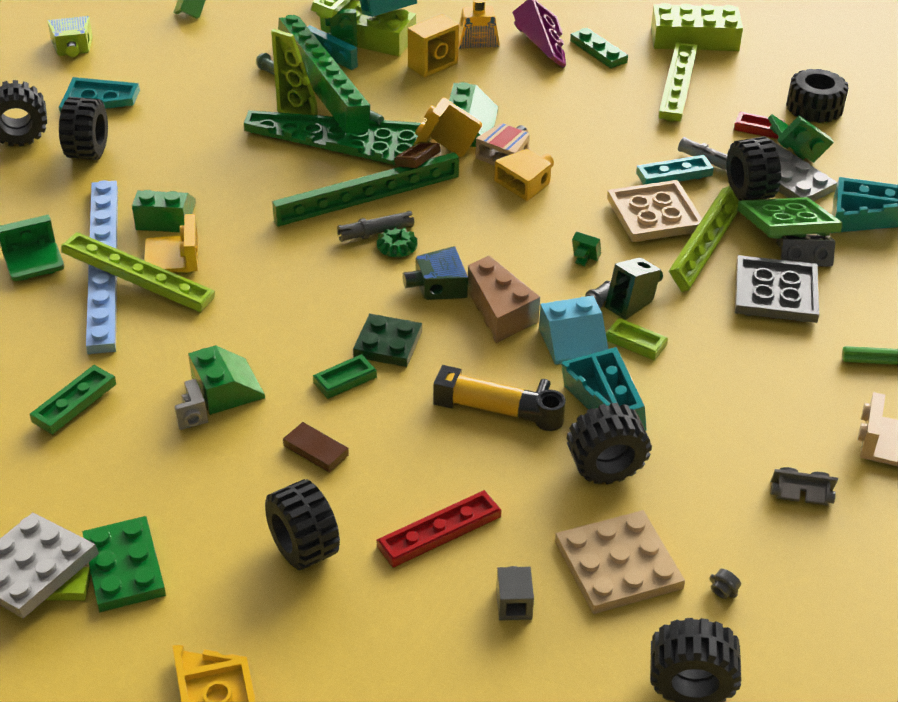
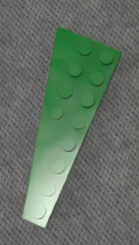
(379, 144)

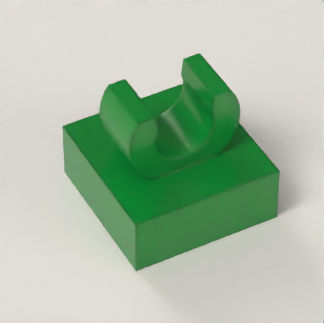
(585, 248)

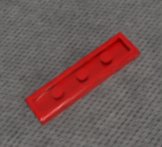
(438, 528)

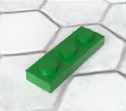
(599, 47)
(72, 399)

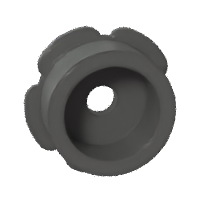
(725, 584)

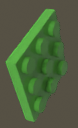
(789, 217)

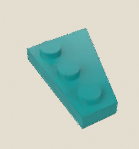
(111, 93)

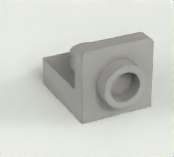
(193, 409)

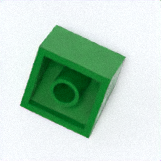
(161, 210)
(224, 379)

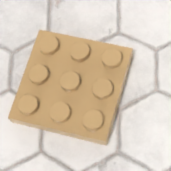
(654, 210)
(619, 561)

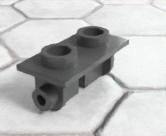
(789, 482)

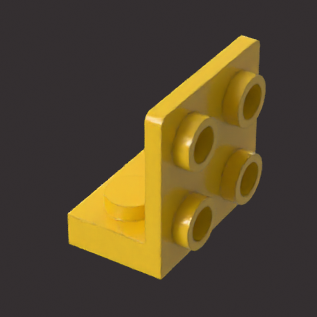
(175, 252)

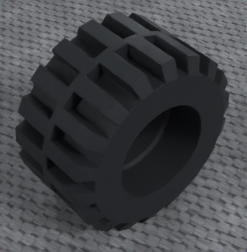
(817, 95)
(28, 127)
(83, 128)
(753, 169)
(608, 443)
(302, 524)
(695, 661)

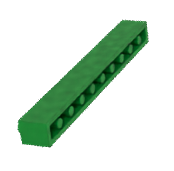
(328, 79)

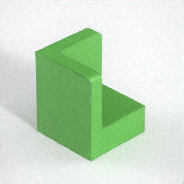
(190, 7)

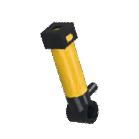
(542, 407)

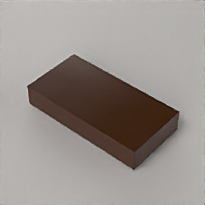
(417, 154)
(316, 447)

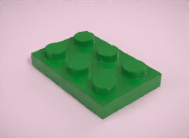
(126, 564)

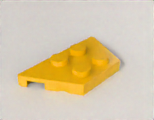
(212, 676)

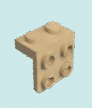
(878, 433)

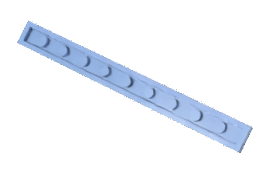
(101, 284)

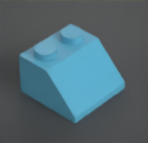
(572, 328)

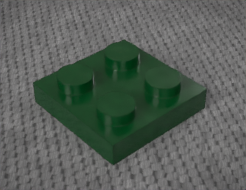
(388, 340)

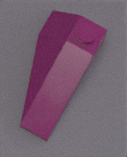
(541, 28)

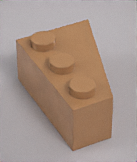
(502, 298)

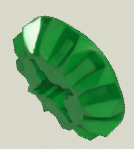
(406, 243)

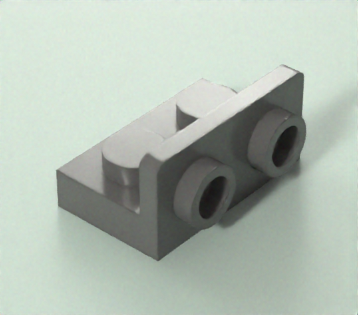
(808, 249)

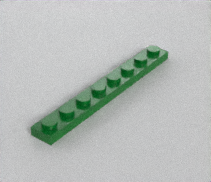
(364, 189)

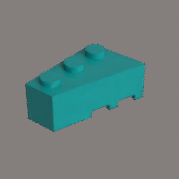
(865, 204)
(602, 380)

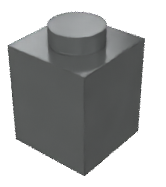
(514, 593)

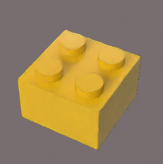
(433, 45)

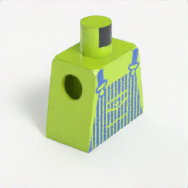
(71, 35)

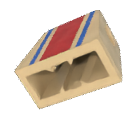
(501, 142)

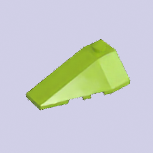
(291, 79)

